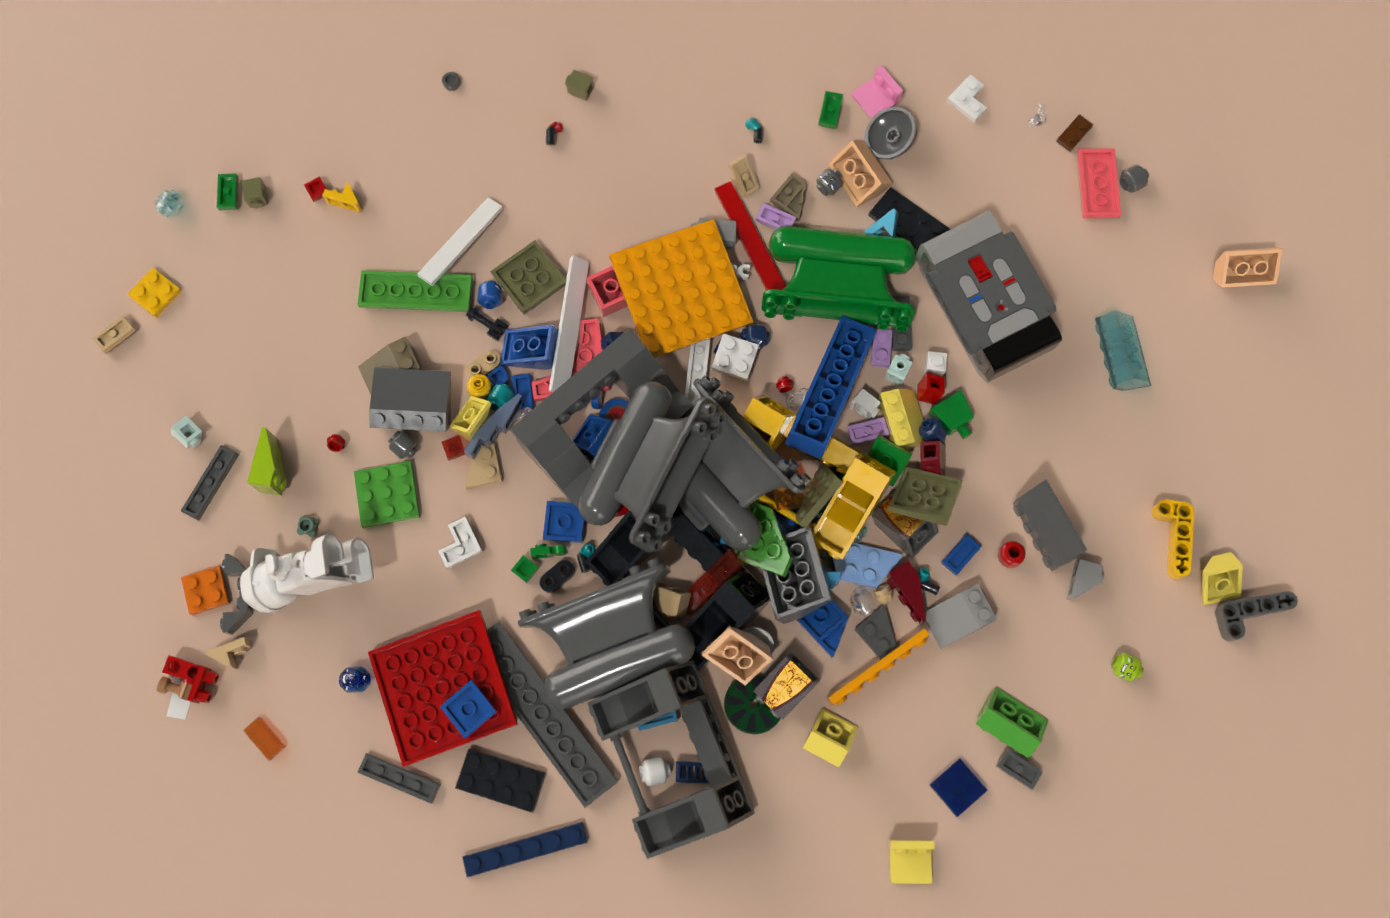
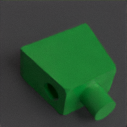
(954, 414)

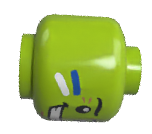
(1127, 667)

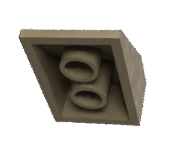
(394, 355)

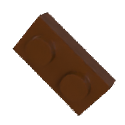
(1074, 133)

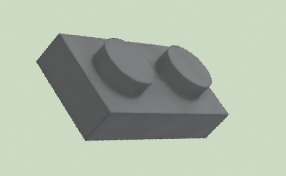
(1019, 769)

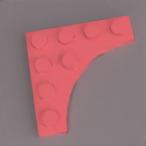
(588, 348)

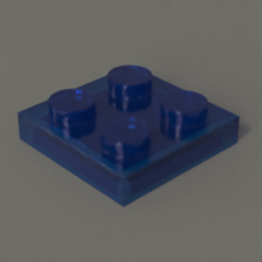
(958, 787)

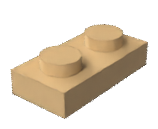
(114, 334)

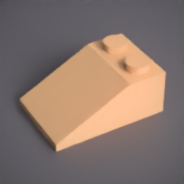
(739, 654)

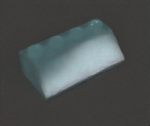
(1122, 351)

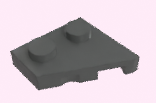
(877, 633)

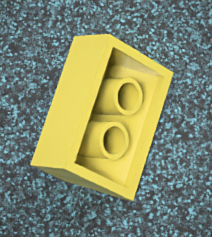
(902, 417)

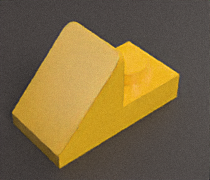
(344, 200)

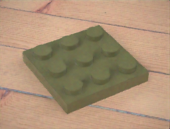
(529, 277)
(925, 496)

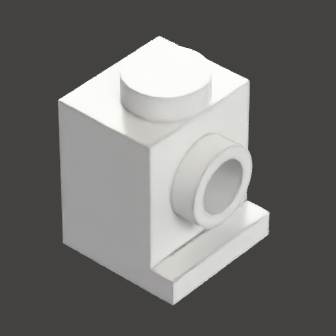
(865, 404)

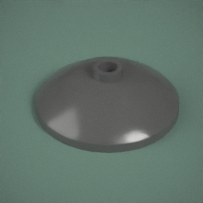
(883, 129)

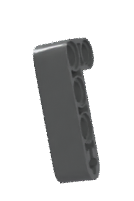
(1256, 609)

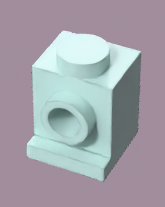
(896, 374)
(184, 427)

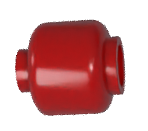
(1011, 554)

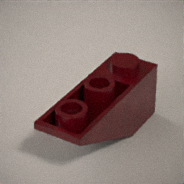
(932, 457)
(907, 584)

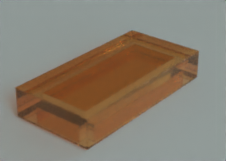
(264, 738)

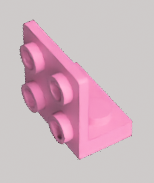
(878, 93)

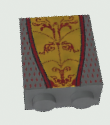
(906, 532)
(786, 686)

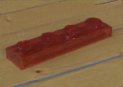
(713, 580)

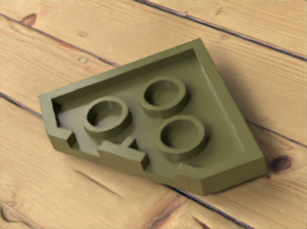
(821, 490)

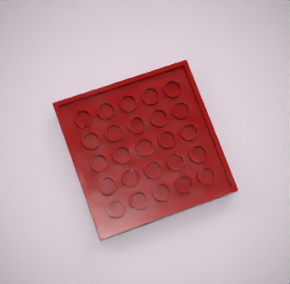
(429, 669)

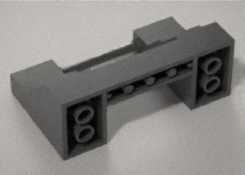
(539, 432)
(697, 814)

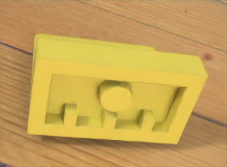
(910, 861)

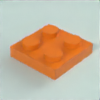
(205, 590)

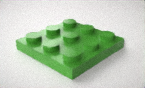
(386, 494)

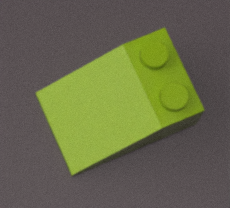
(267, 468)

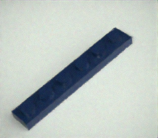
(524, 849)

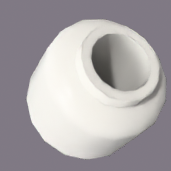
(654, 771)

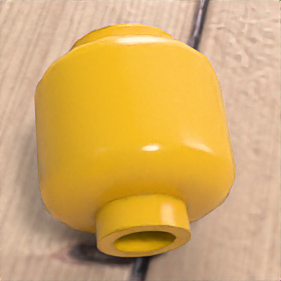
(479, 386)

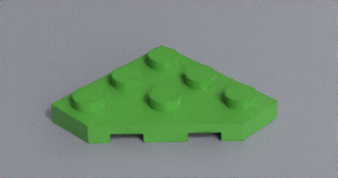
(772, 550)

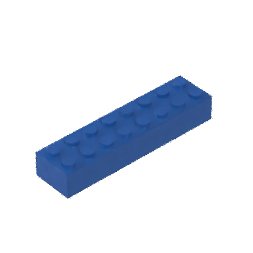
(830, 387)

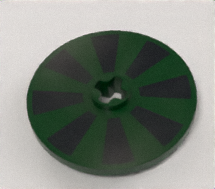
(740, 713)

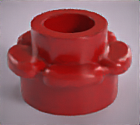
(784, 384)
(335, 443)

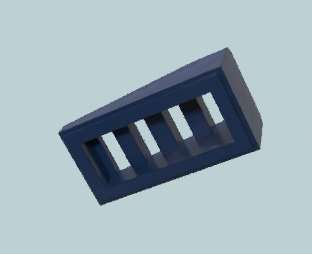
(679, 764)

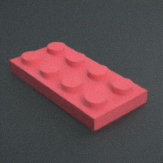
(1098, 183)

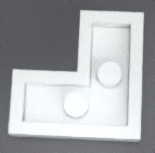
(964, 99)
(464, 546)

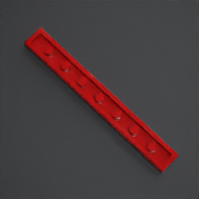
(749, 237)

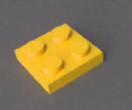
(154, 292)

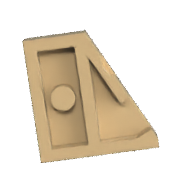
(484, 468)

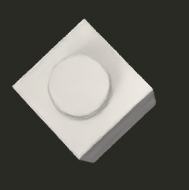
(935, 363)

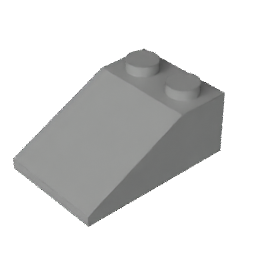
(959, 616)

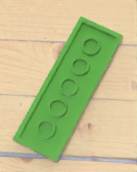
(410, 292)

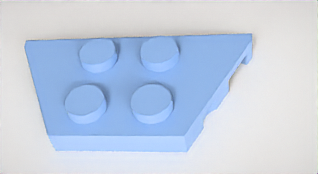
(866, 565)

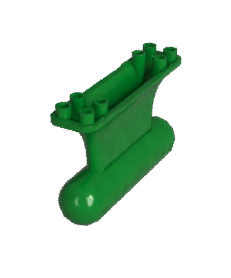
(840, 276)

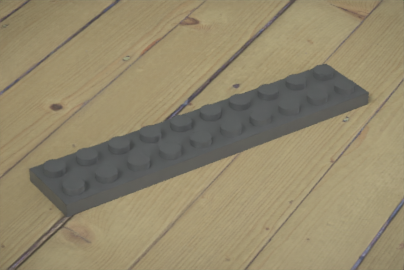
(549, 725)

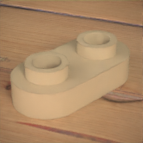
(482, 363)

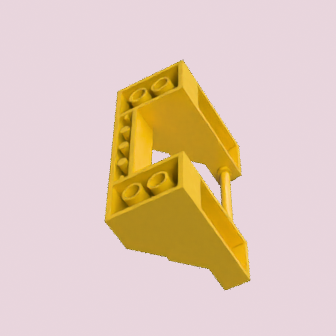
(855, 499)

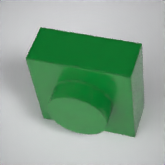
(524, 569)

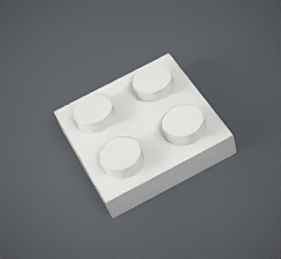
(735, 357)

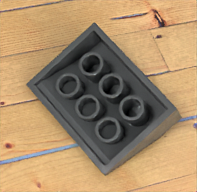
(410, 399)
(1049, 526)
(805, 582)

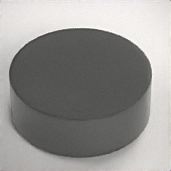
(451, 81)

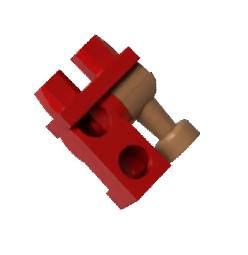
(193, 680)

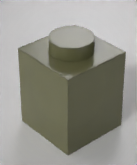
(579, 85)
(254, 192)

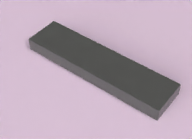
(209, 482)
(399, 778)

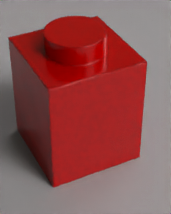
(931, 388)

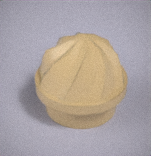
(883, 594)

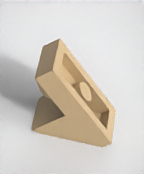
(743, 176)
(225, 652)

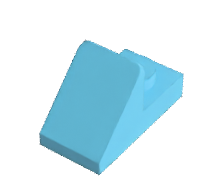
(888, 222)

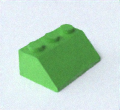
(1012, 722)

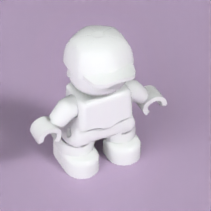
(278, 580)

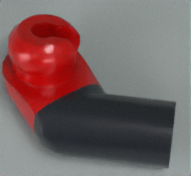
(551, 131)

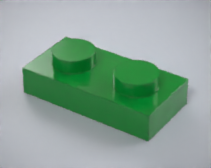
(830, 110)
(227, 191)

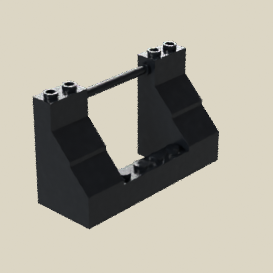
(732, 605)

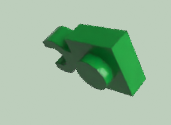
(544, 551)

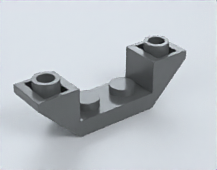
(234, 620)

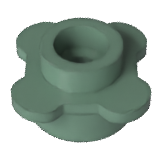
(303, 521)

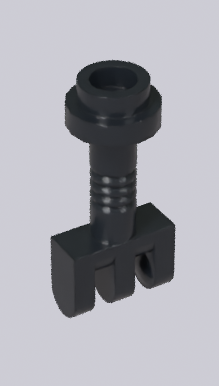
(473, 313)

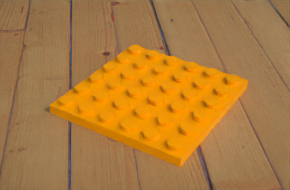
(681, 288)

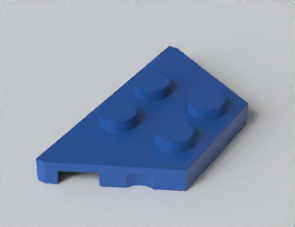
(826, 626)

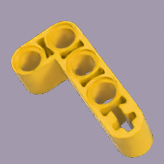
(1175, 539)

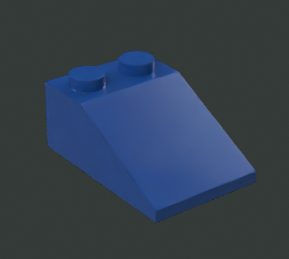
(530, 347)

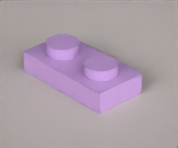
(774, 217)
(881, 348)
(867, 431)

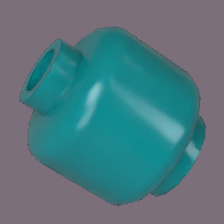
(499, 396)

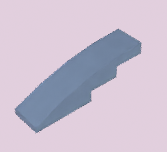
(499, 421)

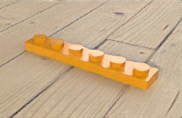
(872, 673)

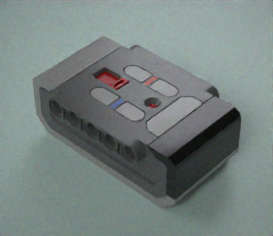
(990, 295)

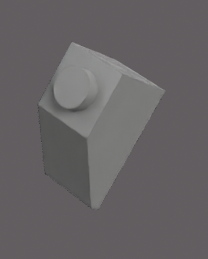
(1084, 577)

